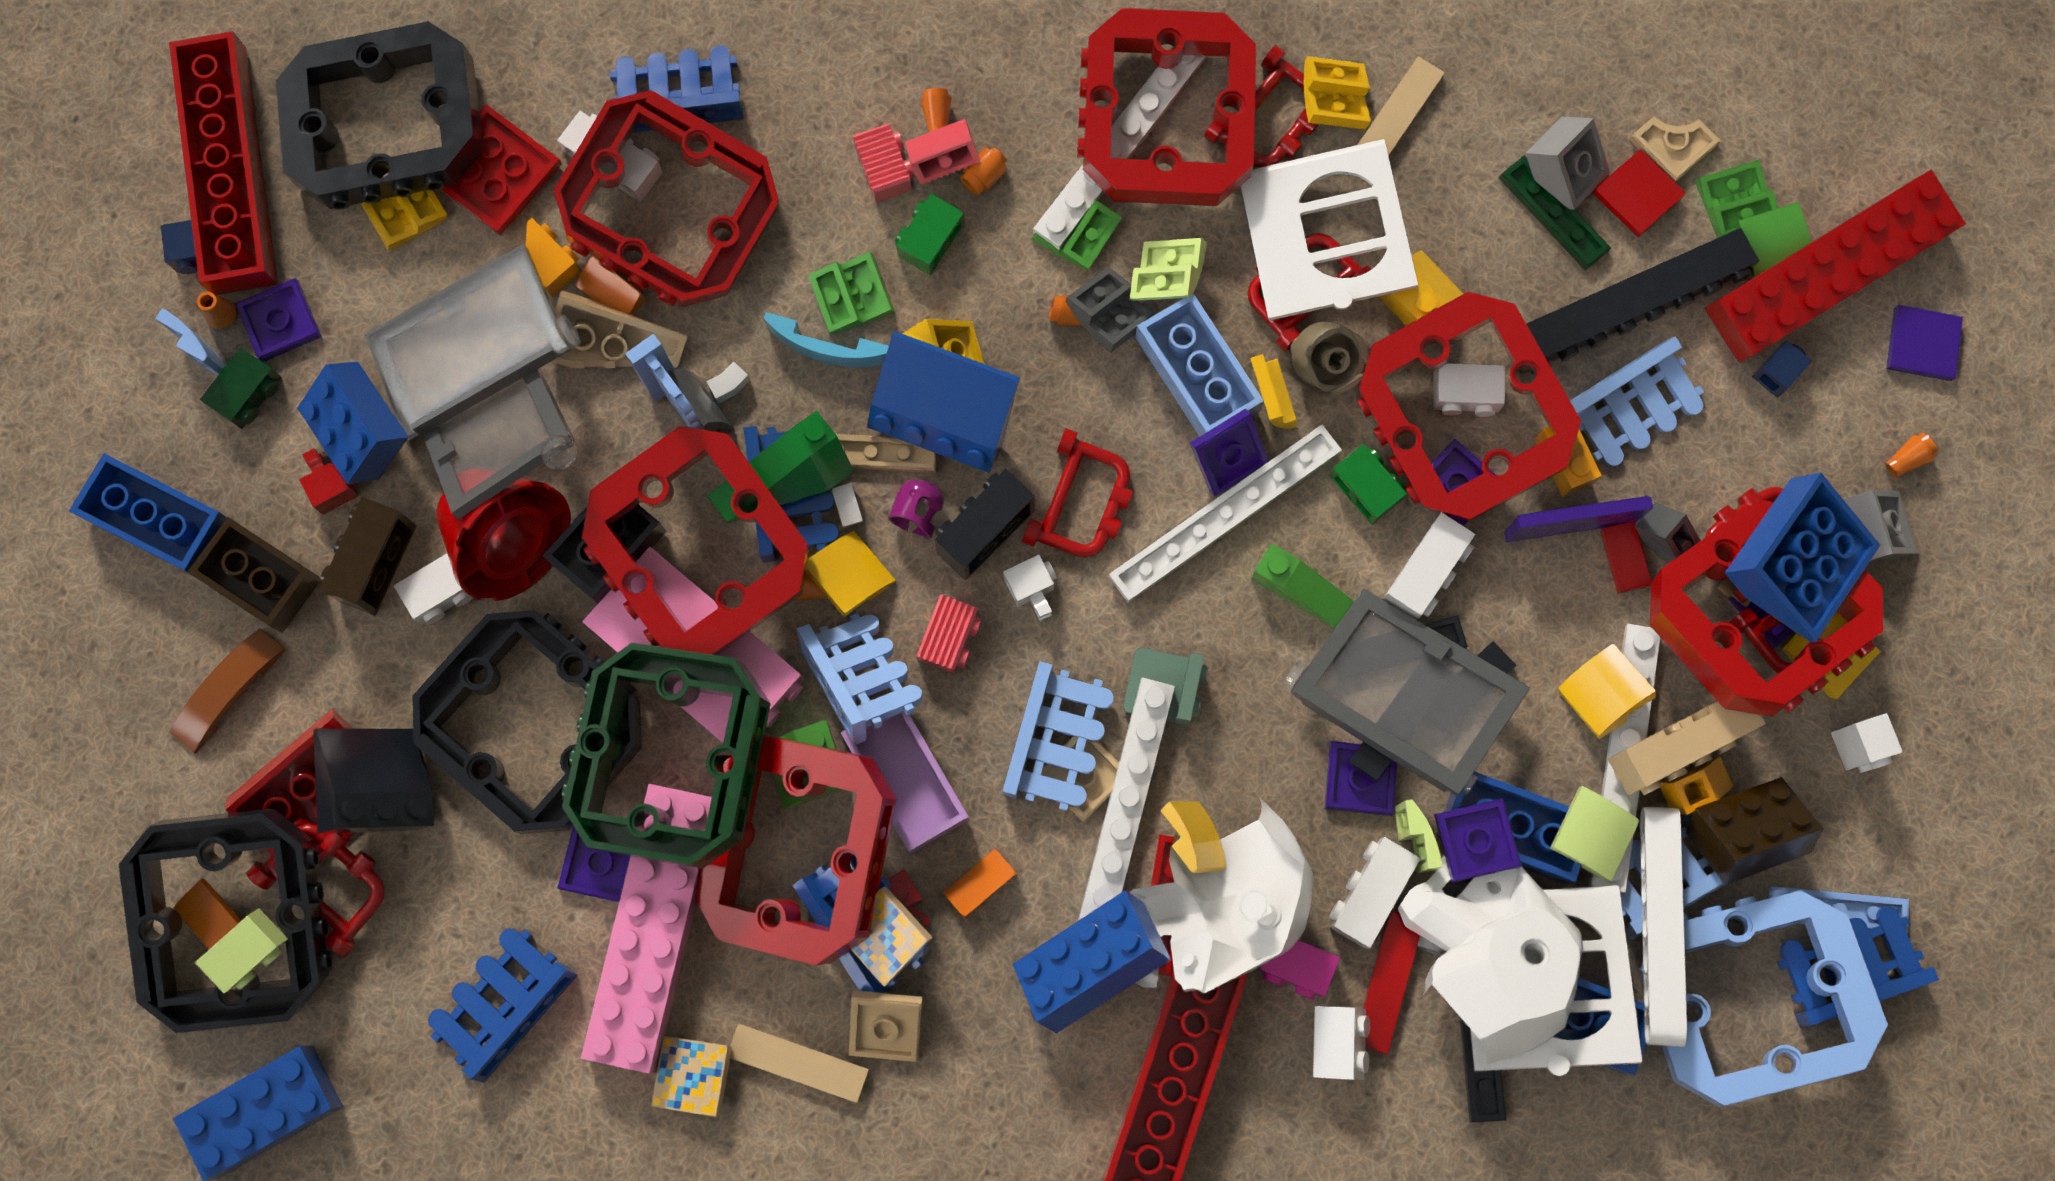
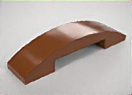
(223, 687)

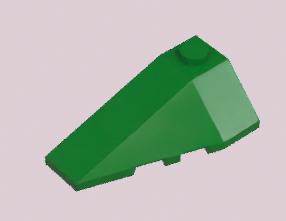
(793, 467)

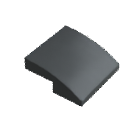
(1107, 310)
(703, 404)

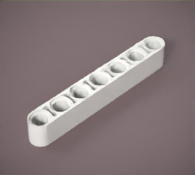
(1663, 927)

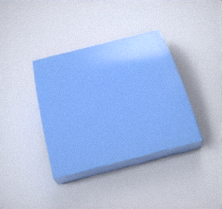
(191, 343)

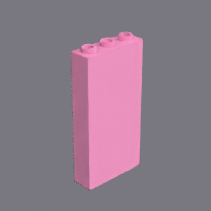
(691, 605)

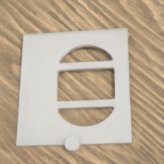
(1283, 261)
(1619, 1038)

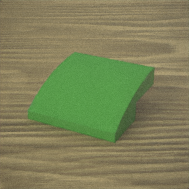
(1735, 195)
(1775, 235)
(1087, 238)
(851, 293)

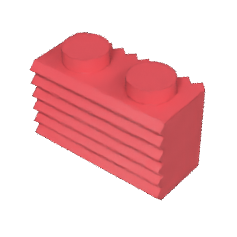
(942, 151)
(883, 162)
(948, 635)

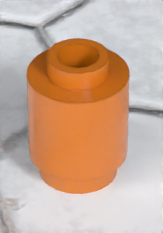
(984, 175)

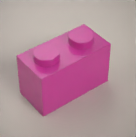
(1304, 968)

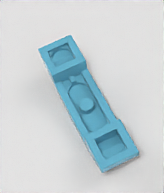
(787, 331)

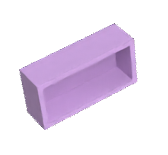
(925, 800)

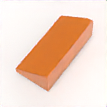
(608, 288)
(980, 883)
(206, 913)

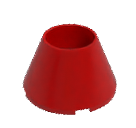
(502, 541)

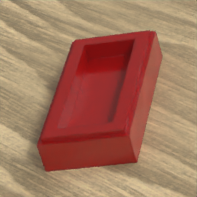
(1626, 557)

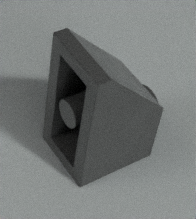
(1667, 532)

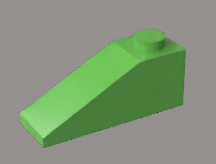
(1301, 586)

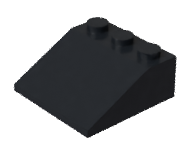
(370, 781)

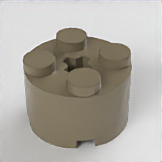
(1329, 357)

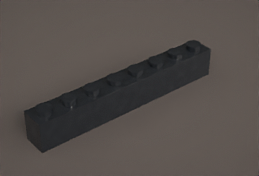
(1644, 296)

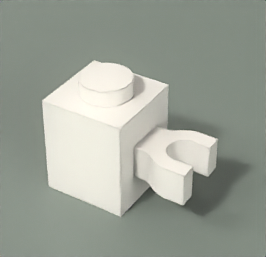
(1030, 583)

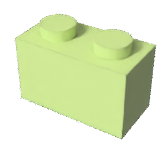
(241, 951)

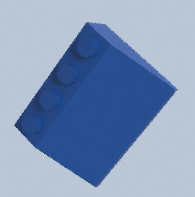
(942, 402)
(1804, 556)

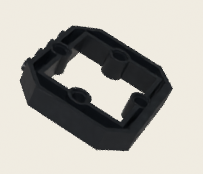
(353, 57)
(455, 682)
(152, 951)

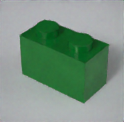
(929, 233)
(1368, 483)

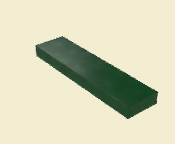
(1562, 223)

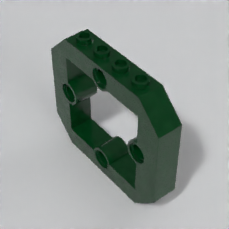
(602, 717)

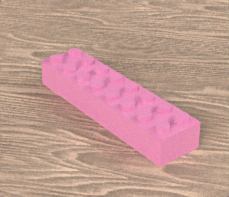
(646, 947)

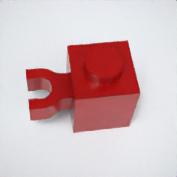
(325, 484)
(907, 894)

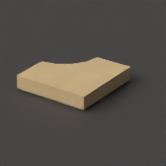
(1675, 147)

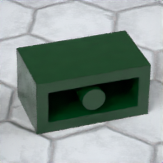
(241, 388)

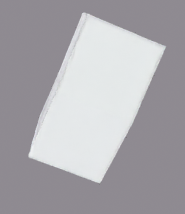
(728, 383)
(847, 505)

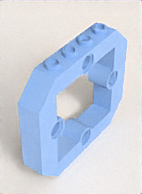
(1852, 997)

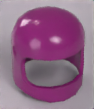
(906, 502)

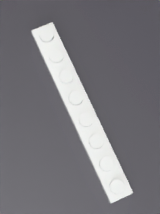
(1126, 137)
(1224, 513)
(1641, 650)
(1128, 794)

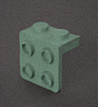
(1172, 670)

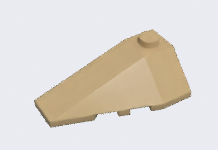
(610, 334)

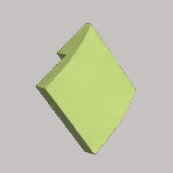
(1168, 269)
(1414, 825)
(1595, 833)

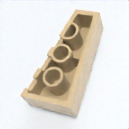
(1680, 745)

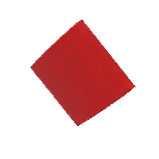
(1639, 193)

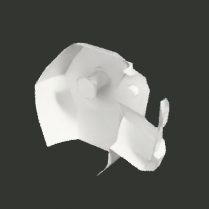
(1234, 916)
(1506, 956)

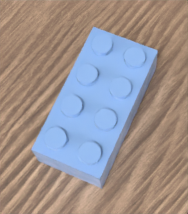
(1197, 365)

